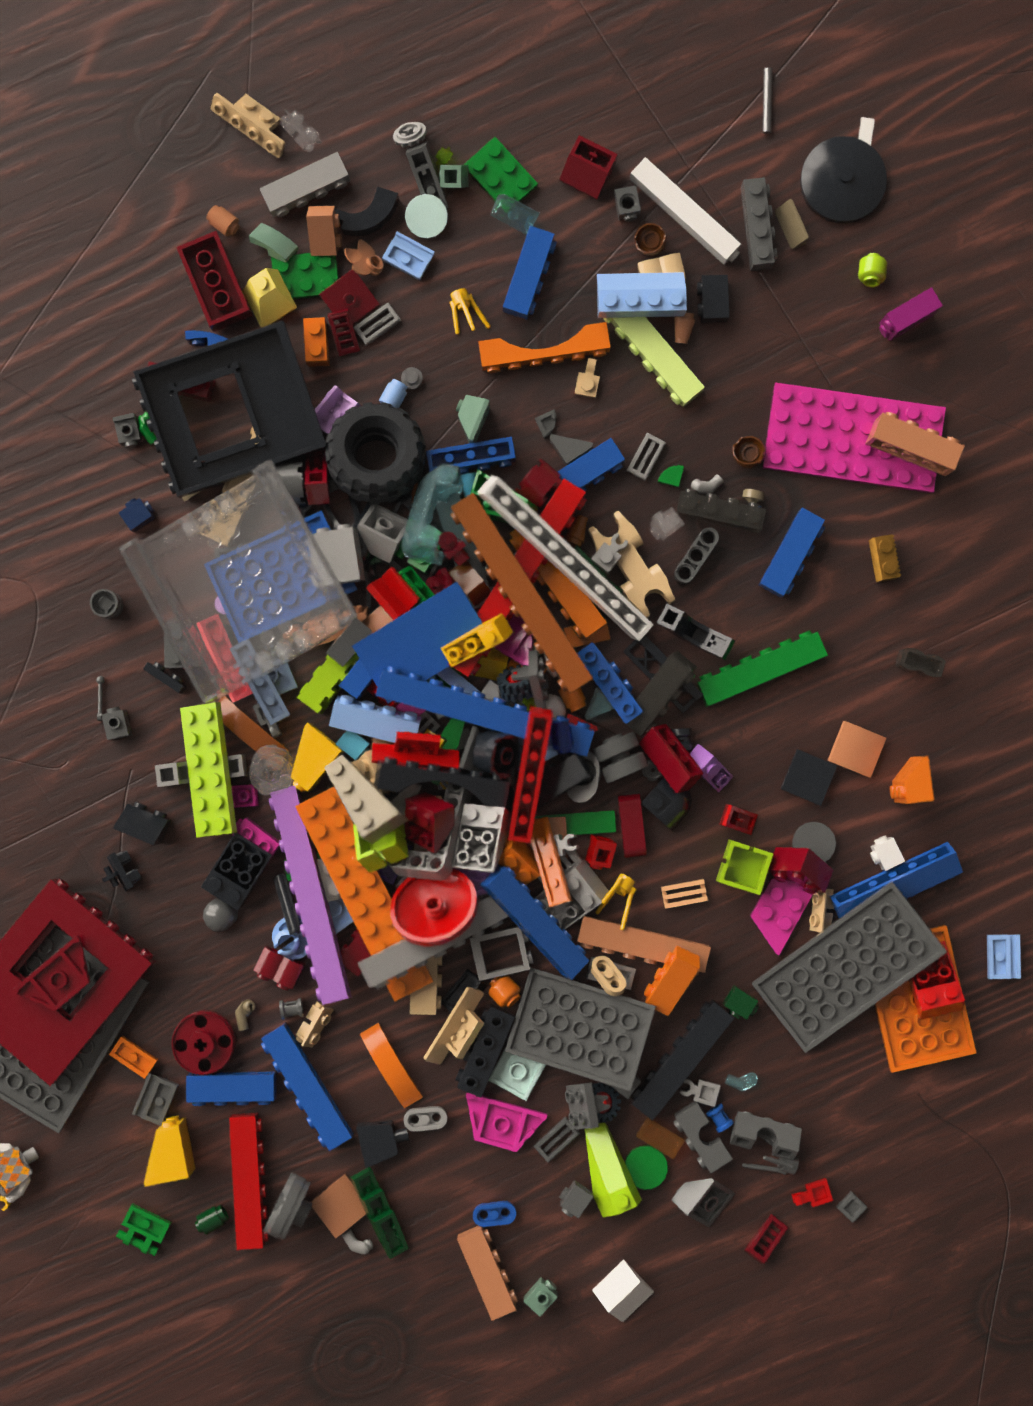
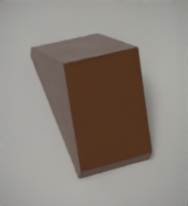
(470, 582)

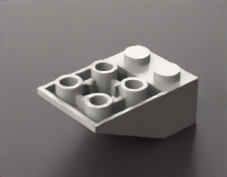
(481, 837)
(586, 894)

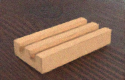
(702, 890)

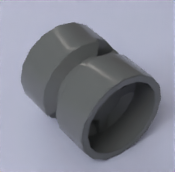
(106, 604)

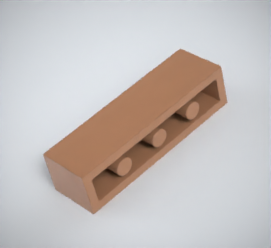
(487, 1272)

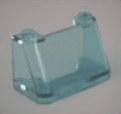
(419, 537)

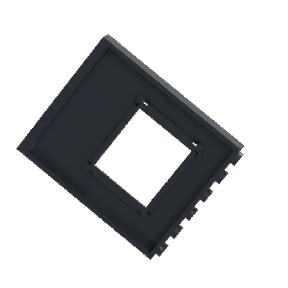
(272, 395)

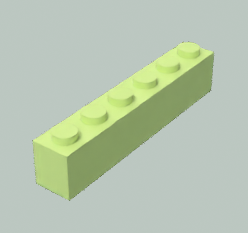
(658, 357)

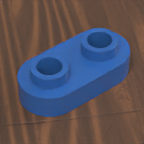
(494, 1212)

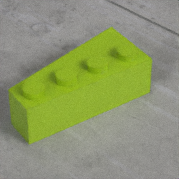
(325, 684)

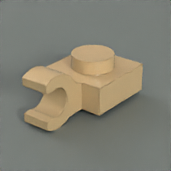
(587, 382)

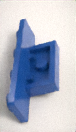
(610, 682)

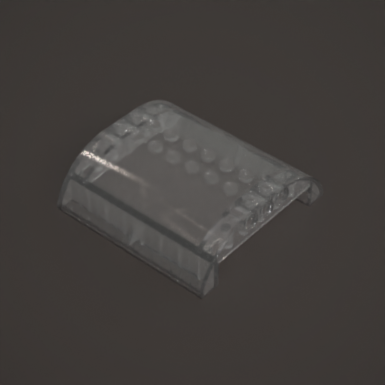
(240, 585)

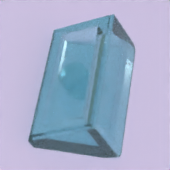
(514, 213)

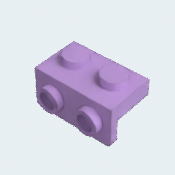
(333, 407)

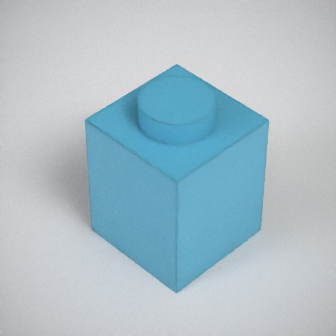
(353, 744)

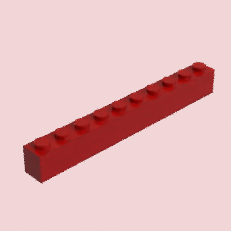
(557, 515)

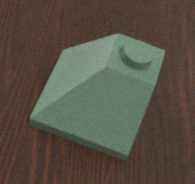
(472, 415)

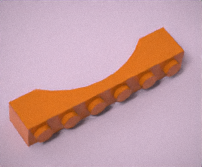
(590, 340)

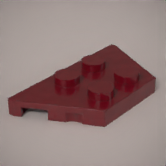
(58, 977)

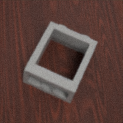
(479, 959)

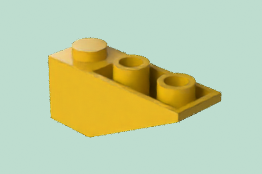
(477, 640)

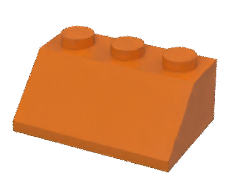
(913, 782)

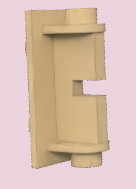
(819, 918)
(310, 1033)

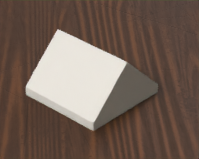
(622, 1291)

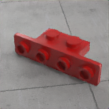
(416, 747)

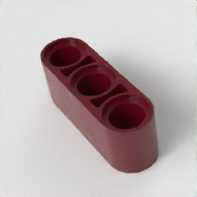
(632, 825)

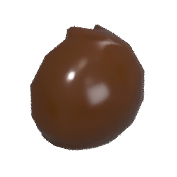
(650, 239)
(748, 452)

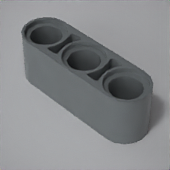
(700, 546)

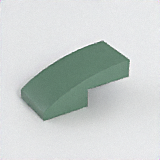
(275, 242)

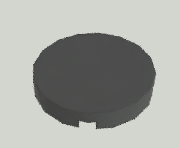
(817, 838)

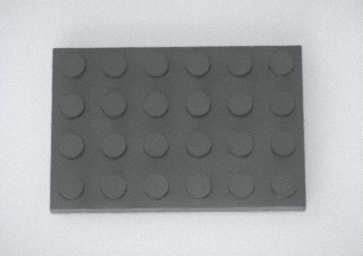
(580, 1029)

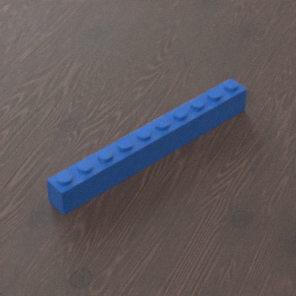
(469, 707)

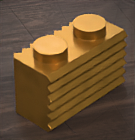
(884, 558)

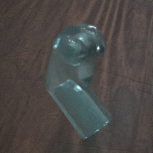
(743, 1083)

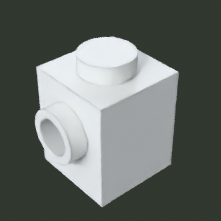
(886, 853)

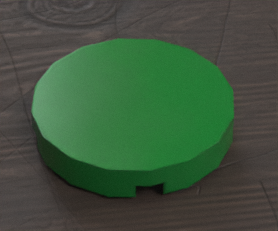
(646, 1166)

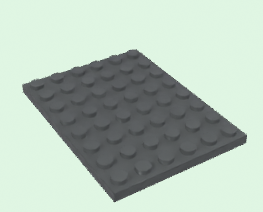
(28, 1091)

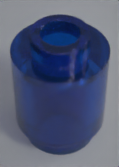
(562, 737)

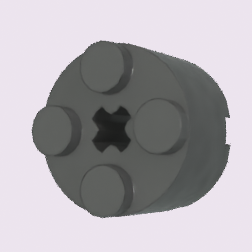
(294, 479)

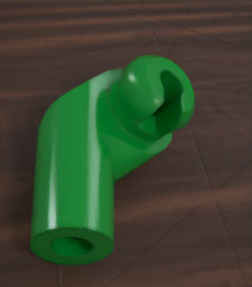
(144, 429)

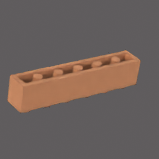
(635, 941)

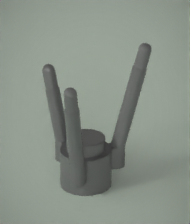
(785, 1165)

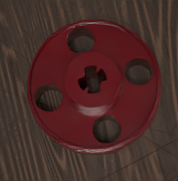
(214, 1051)

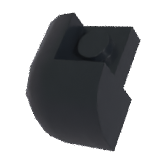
(667, 804)

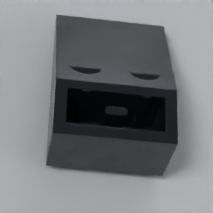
(236, 871)

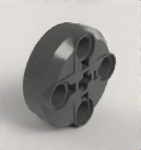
(290, 1207)

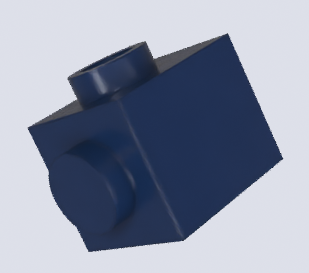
(137, 514)

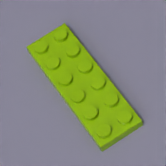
(208, 769)

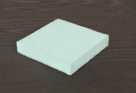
(516, 1074)

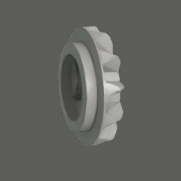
(409, 134)

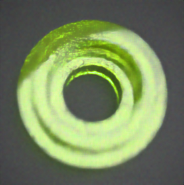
(443, 155)

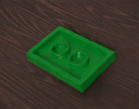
(500, 172)
(307, 274)

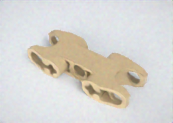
(639, 578)

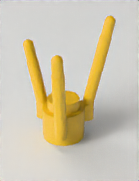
(462, 301)
(622, 886)

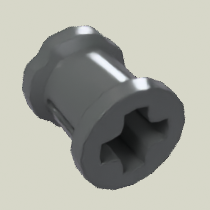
(291, 1008)

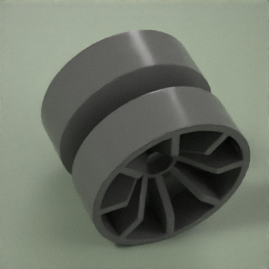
(617, 751)

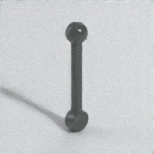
(100, 680)

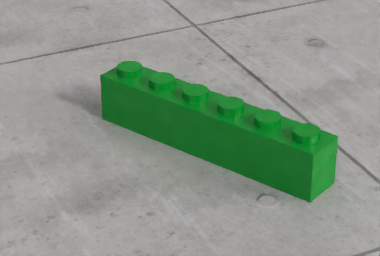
(762, 668)

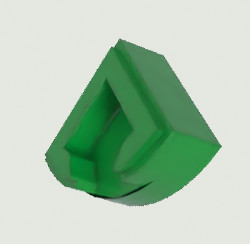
(671, 476)

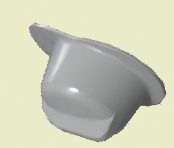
(587, 789)

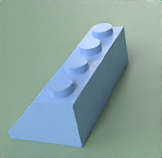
(641, 295)

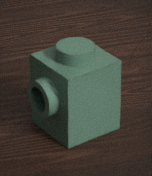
(453, 176)
(541, 1296)

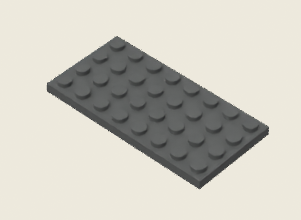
(849, 966)

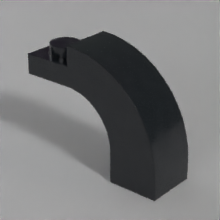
(373, 217)
(694, 632)

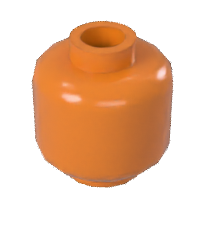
(504, 991)

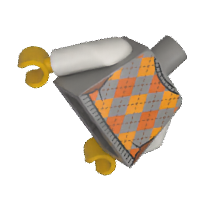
(14, 1172)

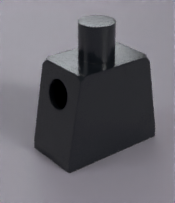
(380, 1140)

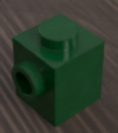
(740, 1003)

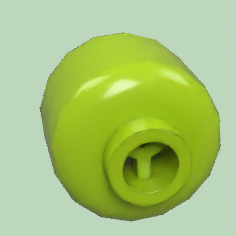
(872, 270)

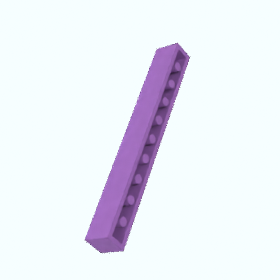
(311, 898)

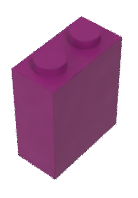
(910, 314)

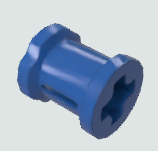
(719, 1118)

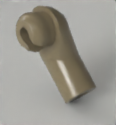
(243, 1012)

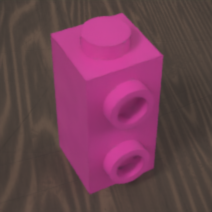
(257, 835)

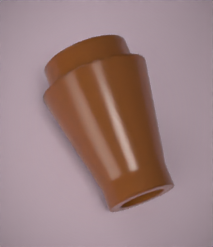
(576, 533)

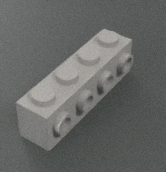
(305, 185)

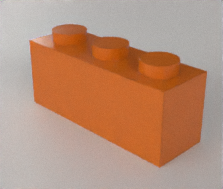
(672, 979)

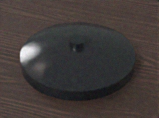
(843, 179)

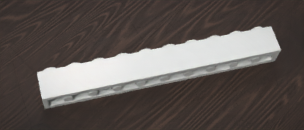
(564, 558)

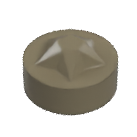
(753, 495)

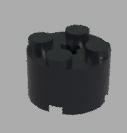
(497, 753)

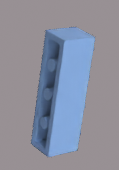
(372, 720)

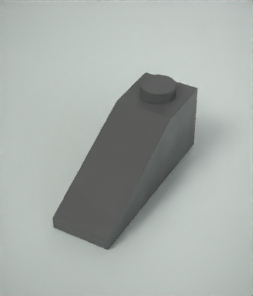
(425, 170)

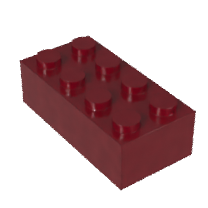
(214, 281)

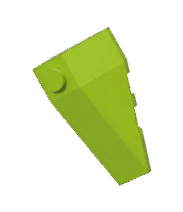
(610, 1178)

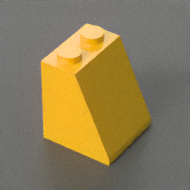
(313, 755)
(171, 1153)

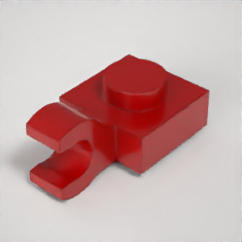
(816, 1192)

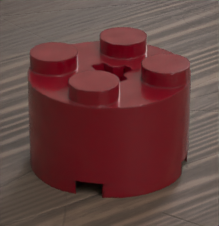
(538, 482)

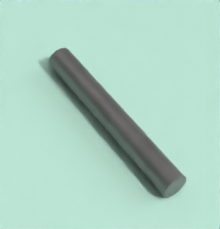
(767, 101)

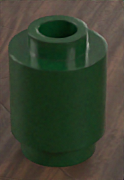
(211, 1219)

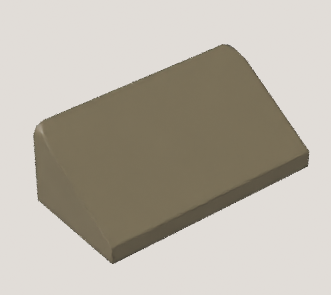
(792, 224)

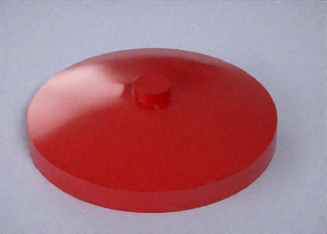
(434, 910)

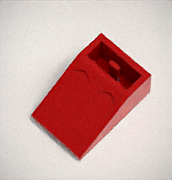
(937, 988)

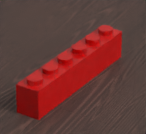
(530, 774)
(247, 1180)

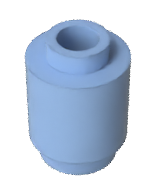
(394, 393)

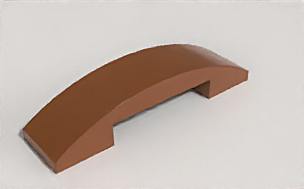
(245, 727)

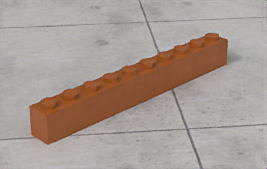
(521, 593)

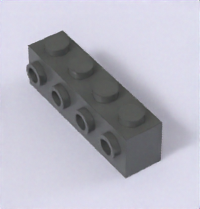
(757, 224)

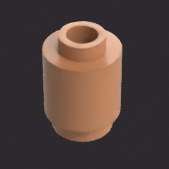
(223, 220)

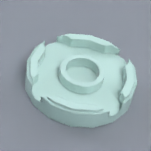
(426, 215)

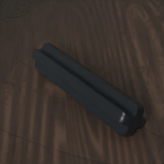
(287, 904)

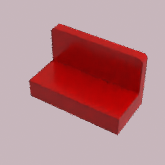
(393, 593)

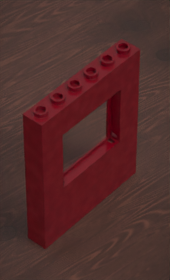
(45, 1037)

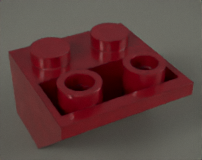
(588, 167)
(428, 820)

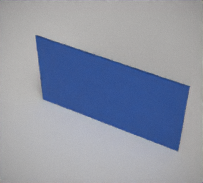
(416, 637)

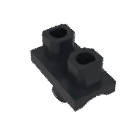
(126, 879)

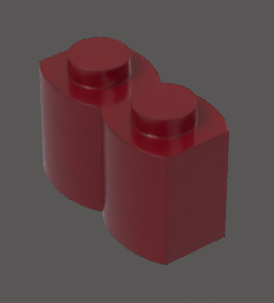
(278, 968)

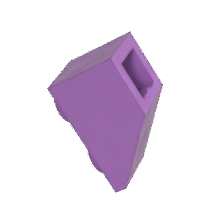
(713, 770)

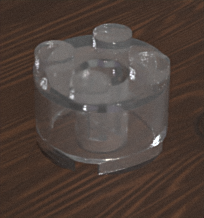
(281, 764)

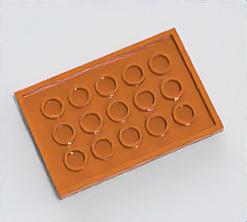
(925, 1041)

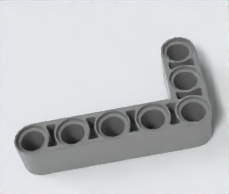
(444, 857)

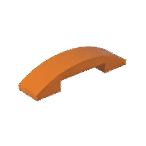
(390, 1065)

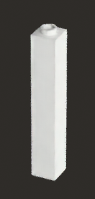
(685, 211)

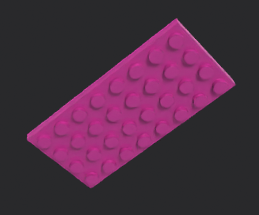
(827, 434)

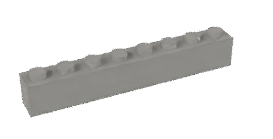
(404, 955)

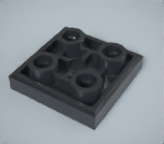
(808, 777)

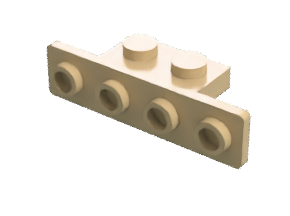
(252, 120)
(458, 1030)

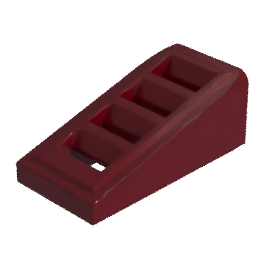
(339, 315)
(760, 1235)

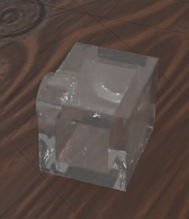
(665, 524)

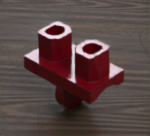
(453, 547)
(439, 581)

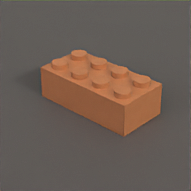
(915, 444)

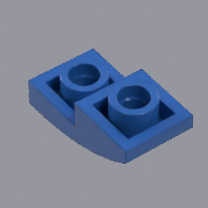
(198, 338)

